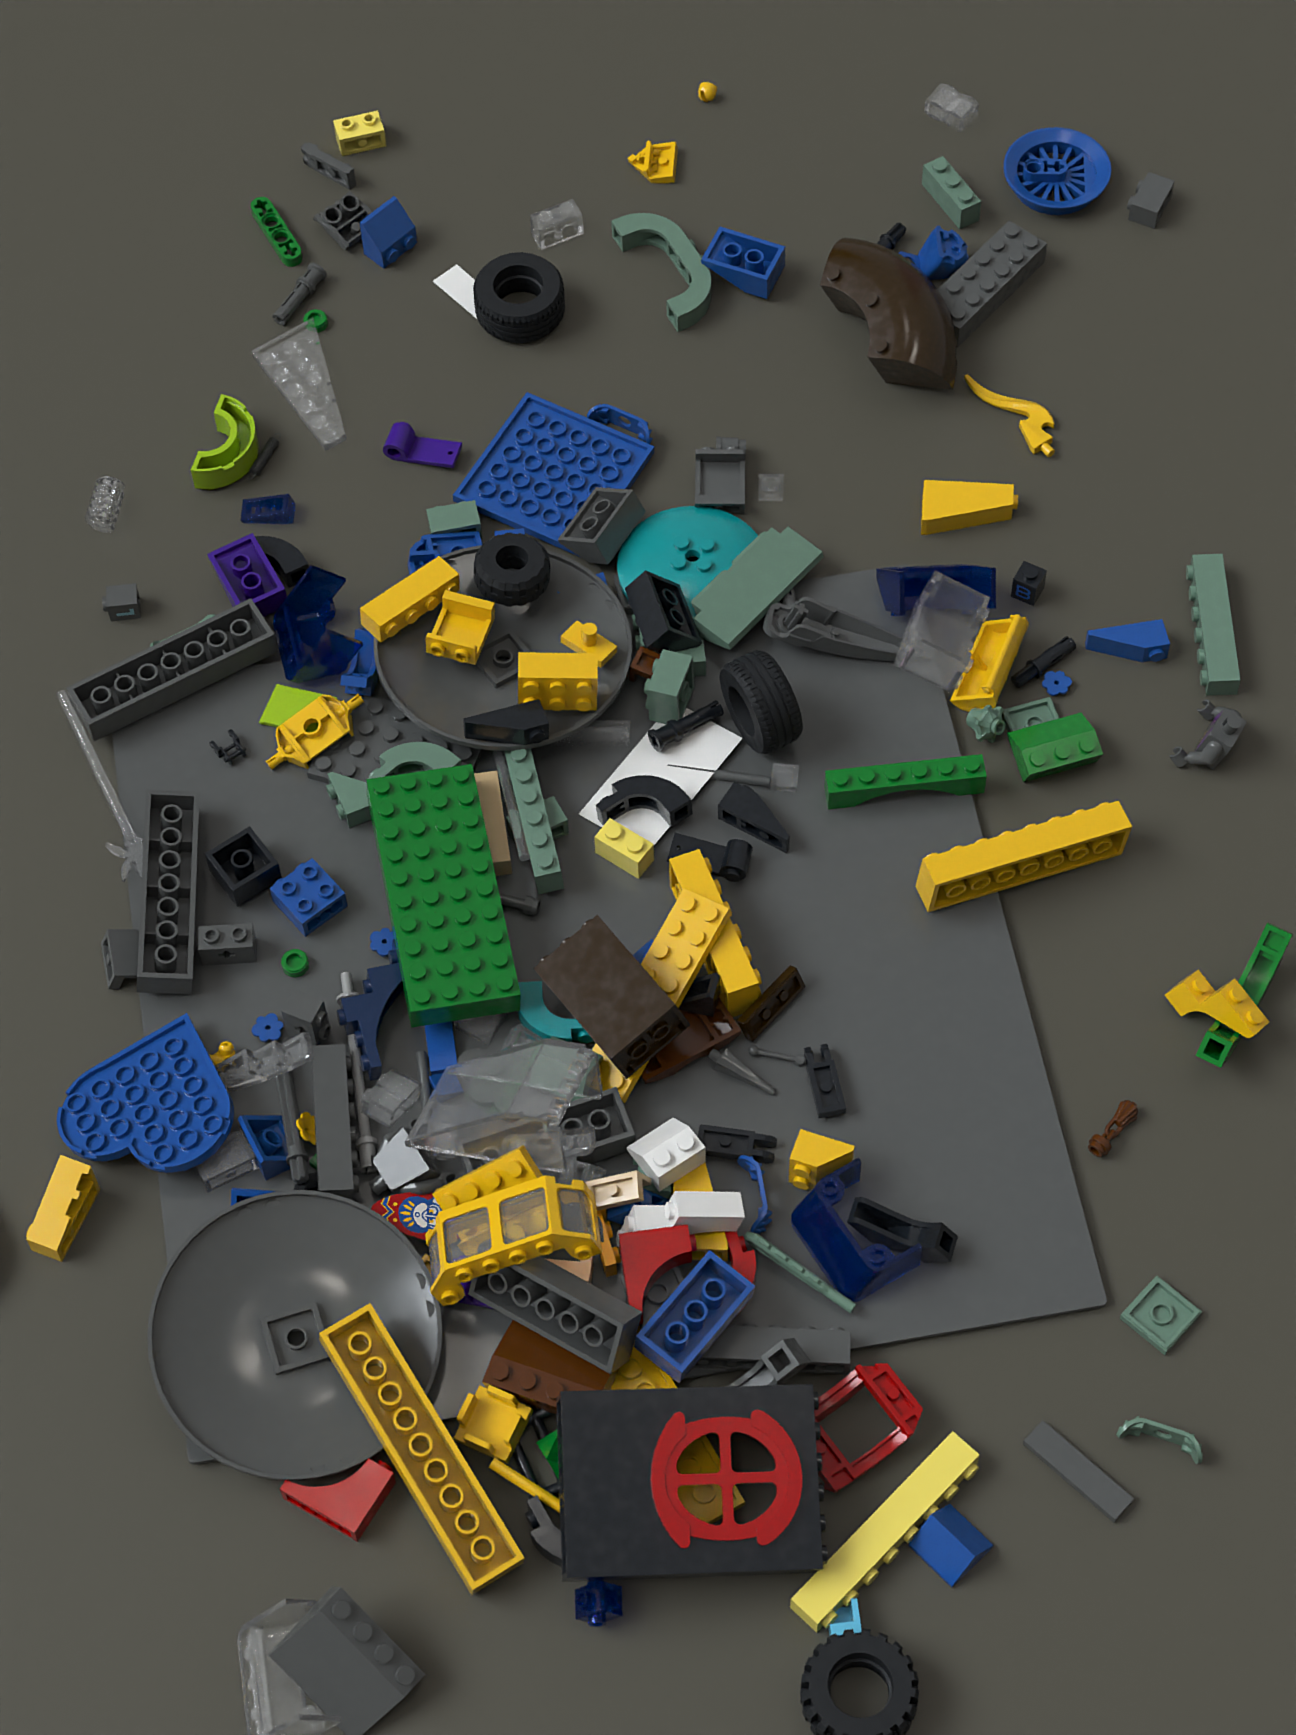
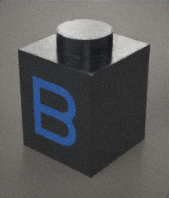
(1028, 583)

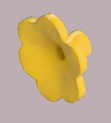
(306, 1125)

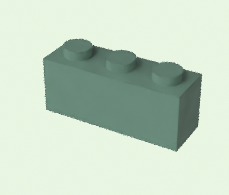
(951, 192)

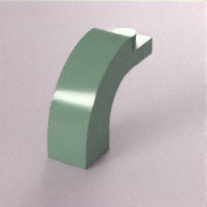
(414, 758)

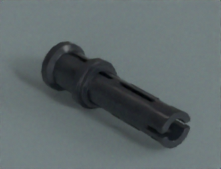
(675, 730)

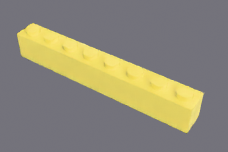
(884, 1532)

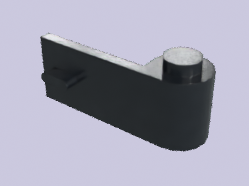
(726, 861)

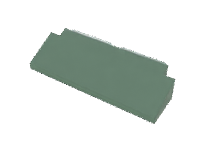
(752, 585)

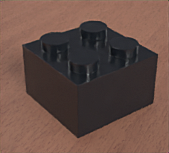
(243, 866)

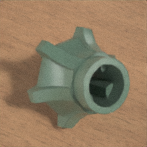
(986, 722)

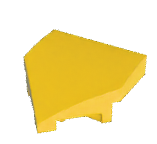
(657, 162)

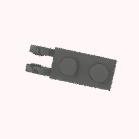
(328, 165)

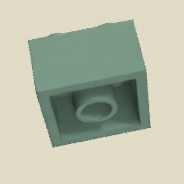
(669, 687)

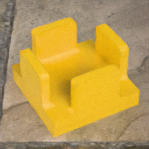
(492, 1422)

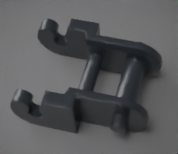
(222, 752)

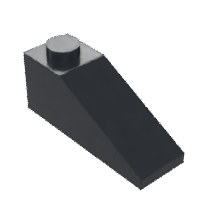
(512, 725)
(748, 813)

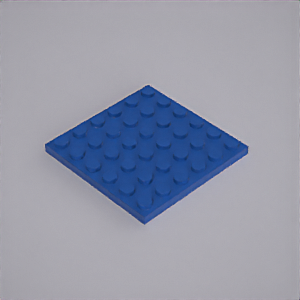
(548, 466)

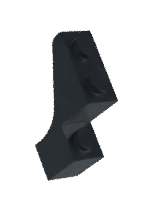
(897, 1231)

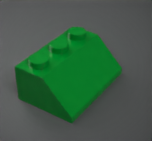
(1054, 746)

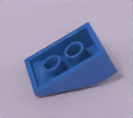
(745, 261)

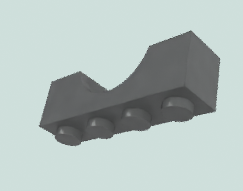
(776, 1365)

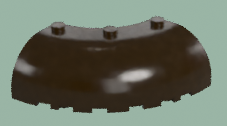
(904, 312)

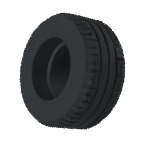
(514, 274)
(761, 701)

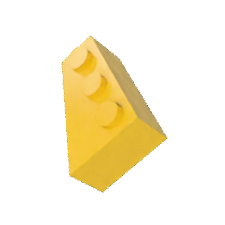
(63, 1208)

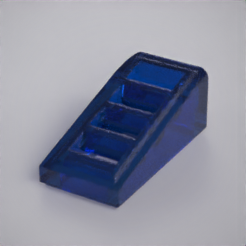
(283, 513)

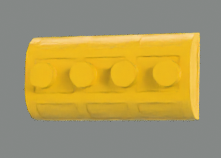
(993, 658)

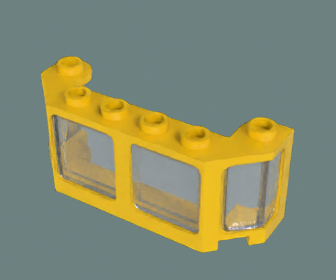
(510, 1230)

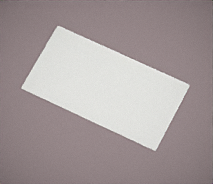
(700, 748)

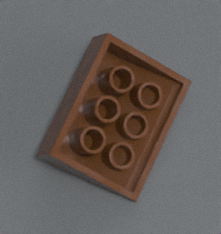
(540, 1369)

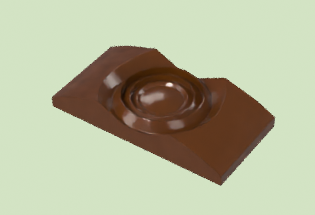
(693, 1043)

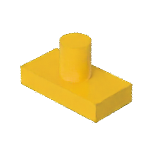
(585, 639)

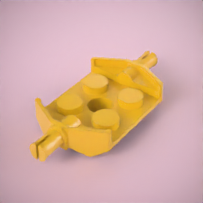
(333, 722)

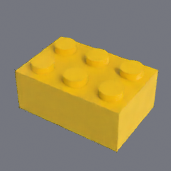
(558, 680)

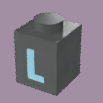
(122, 602)

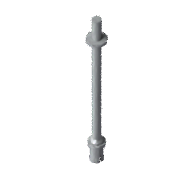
(366, 1143)

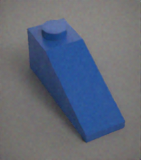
(1133, 641)

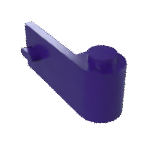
(405, 446)

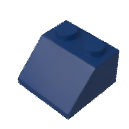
(387, 233)

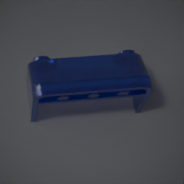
(903, 585)
(301, 633)
(848, 1267)

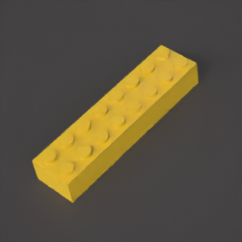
(1022, 855)

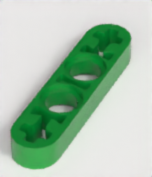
(276, 231)

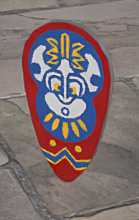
(409, 1213)

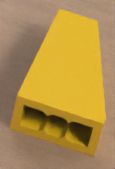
(964, 504)
(714, 1241)

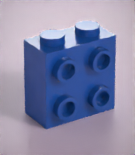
(308, 896)

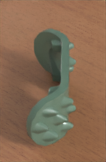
(1149, 1427)

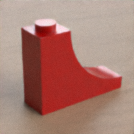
(650, 1255)
(346, 1504)

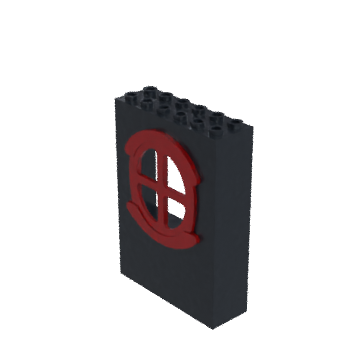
(623, 1483)

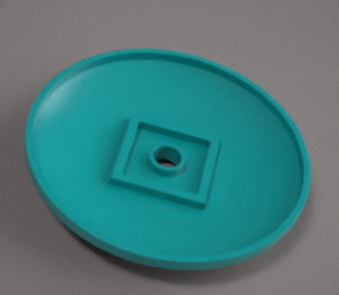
(673, 535)

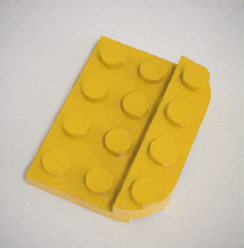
(492, 1177)

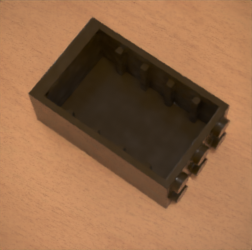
(612, 996)

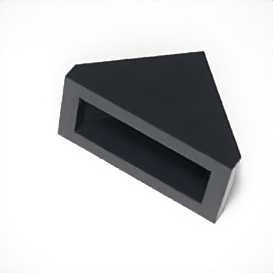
(702, 995)

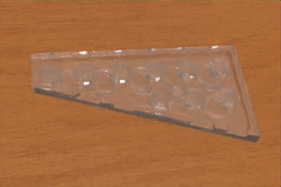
(301, 375)

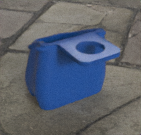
(941, 254)

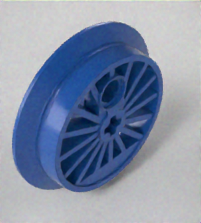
(1051, 174)

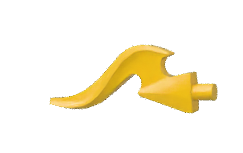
(1032, 427)

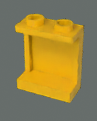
(461, 628)

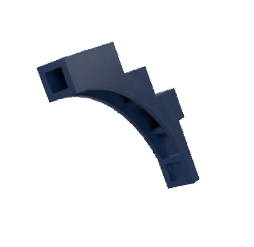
(365, 1012)

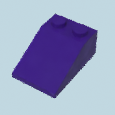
(248, 574)

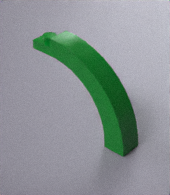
(1255, 980)

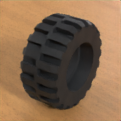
(865, 1652)

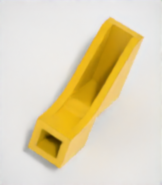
(1227, 1004)

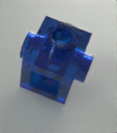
(598, 1603)

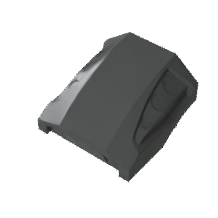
(344, 219)

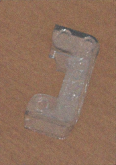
(941, 632)

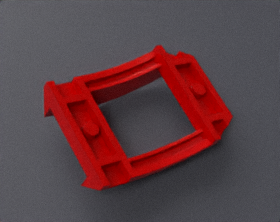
(894, 1400)

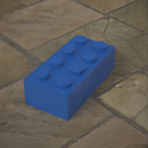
(694, 1316)

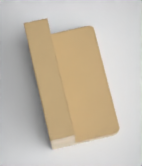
(618, 1189)

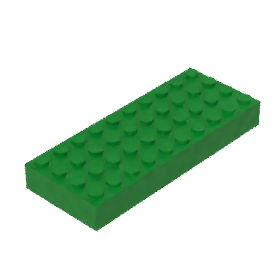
(442, 896)

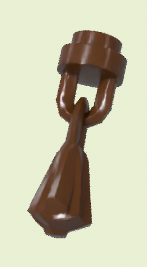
(1125, 1114)

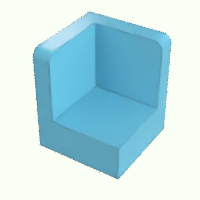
(847, 1618)

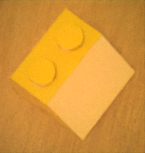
(815, 1158)

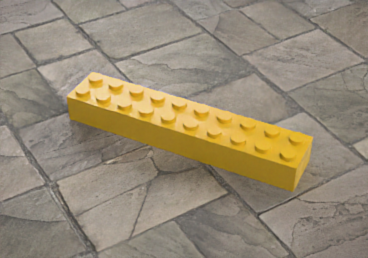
(421, 1449)

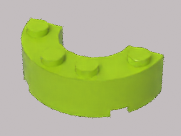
(233, 458)

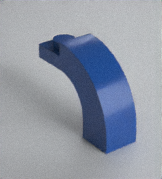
(362, 674)

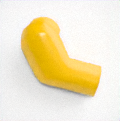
(225, 1051)

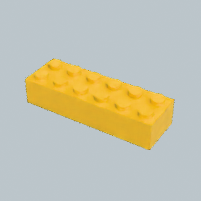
(727, 957)

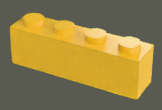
(409, 599)

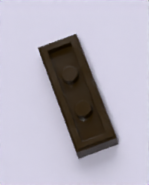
(771, 1003)

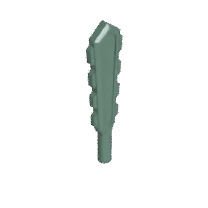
(795, 1268)

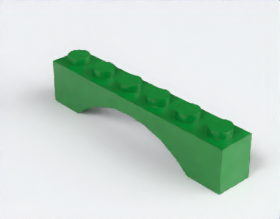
(953, 775)

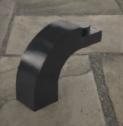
(284, 559)
(646, 793)
(547, 1535)

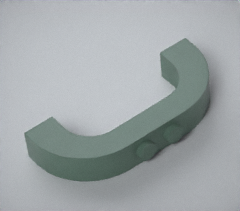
(661, 232)

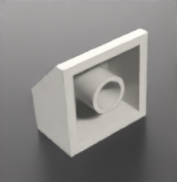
(668, 1153)

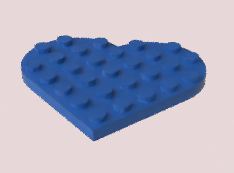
(150, 1100)

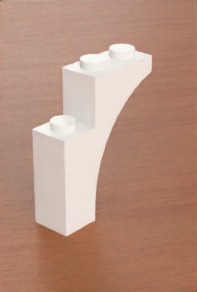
(698, 1209)

